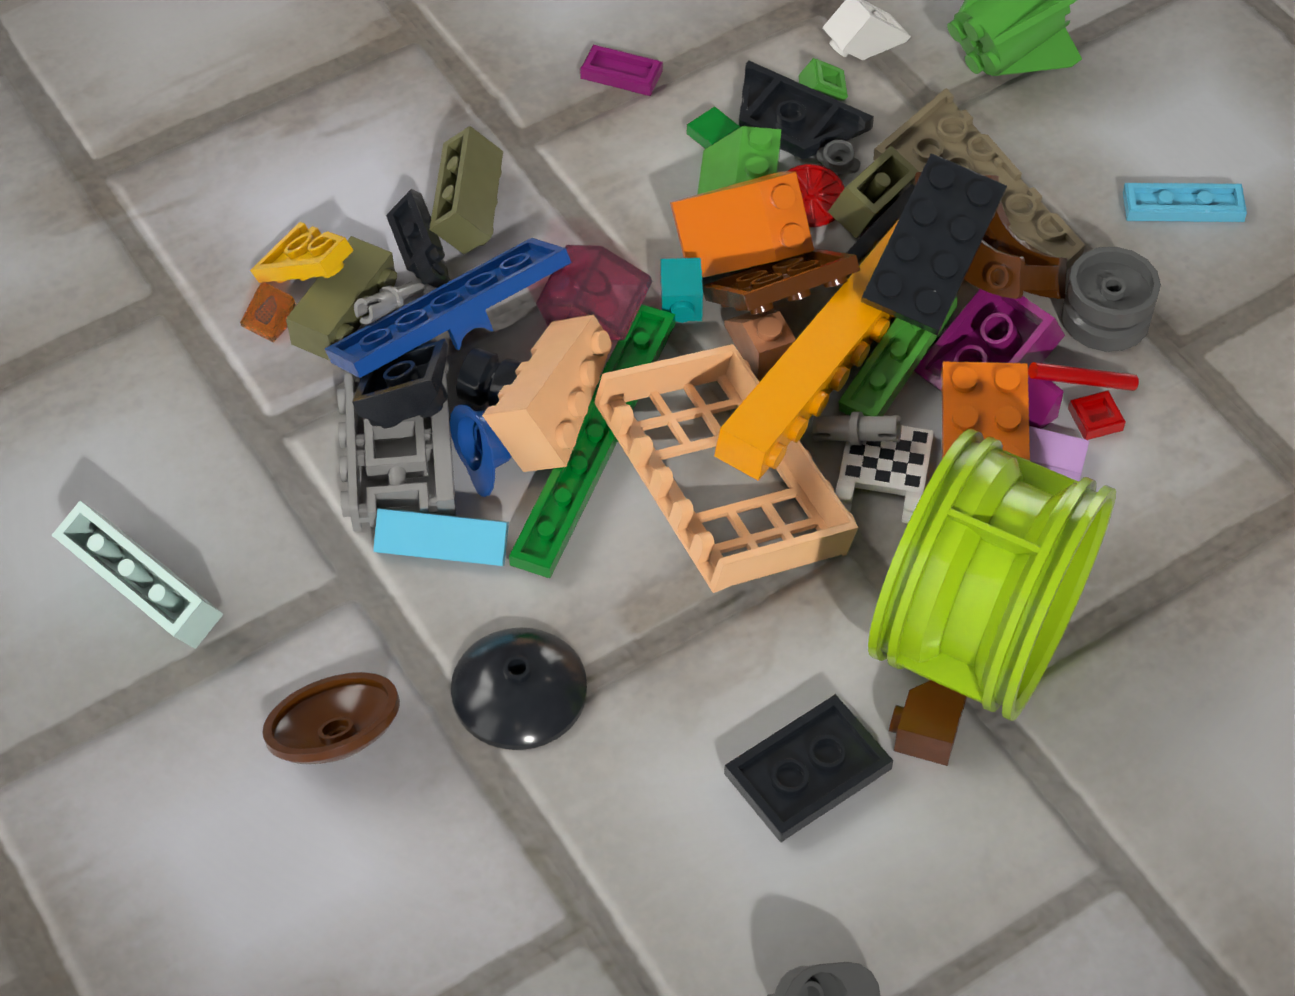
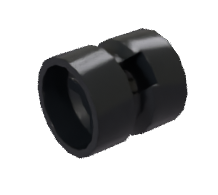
(484, 376)

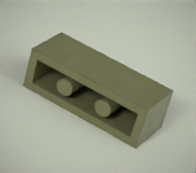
(467, 190)
(328, 306)

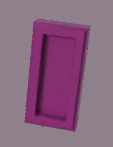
(621, 70)

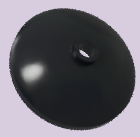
(521, 708)

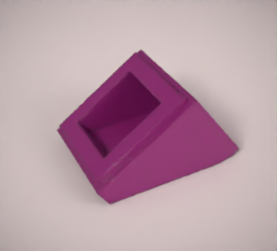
(1044, 402)

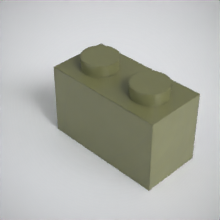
(873, 191)

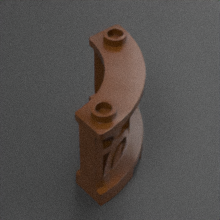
(1011, 265)

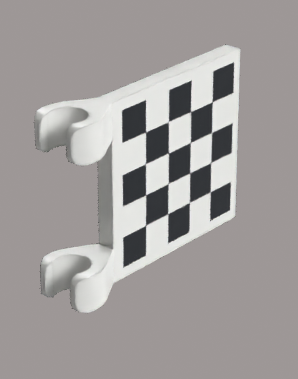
(887, 468)

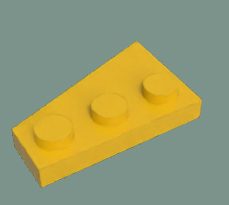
(303, 255)

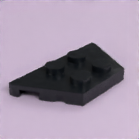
(803, 114)

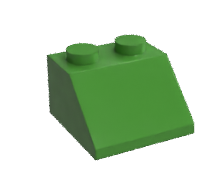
(740, 158)

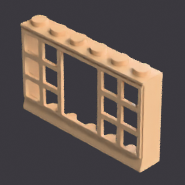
(805, 481)

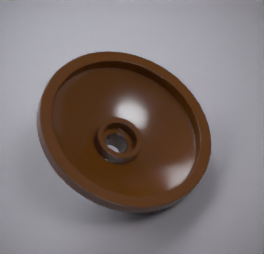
(331, 718)

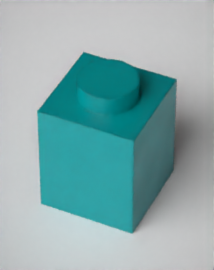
(682, 288)

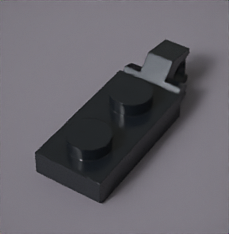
(417, 244)

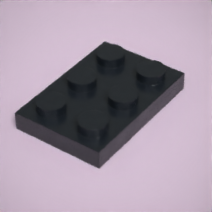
(808, 767)

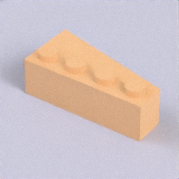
(551, 395)

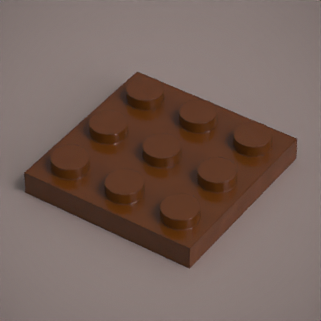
(787, 278)

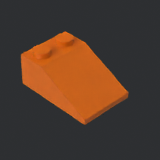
(744, 224)

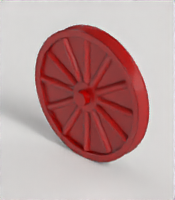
(819, 191)

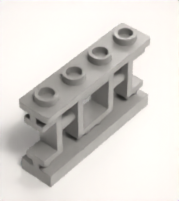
(430, 445)

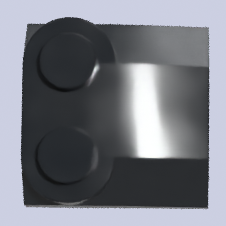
(404, 387)

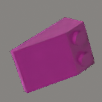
(993, 332)

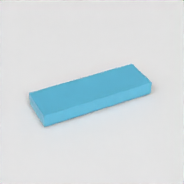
(1184, 202)
(441, 537)

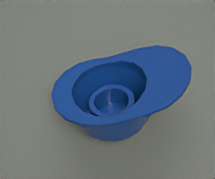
(477, 447)

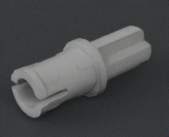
(387, 301)

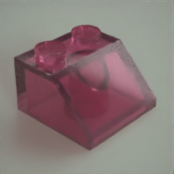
(597, 286)

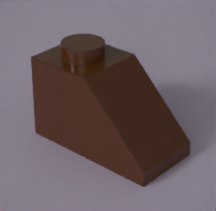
(928, 722)

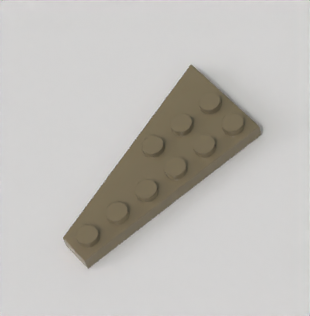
(950, 134)

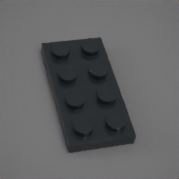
(934, 244)

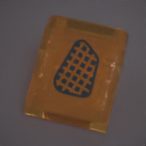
(268, 312)

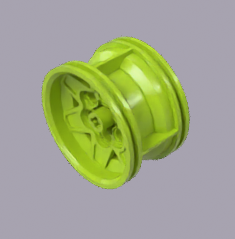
(989, 573)

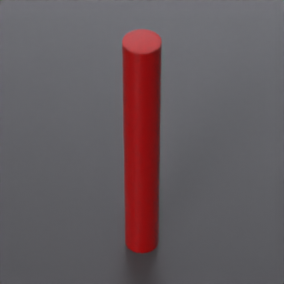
(1083, 376)

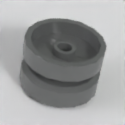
(1110, 298)

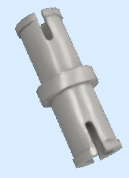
(857, 428)

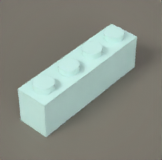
(137, 575)

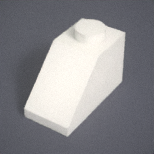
(863, 30)

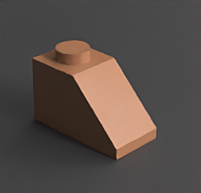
(760, 339)

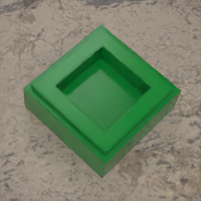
(710, 127)

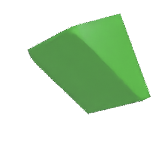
(825, 79)

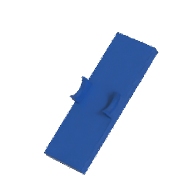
(451, 308)

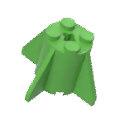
(1014, 35)

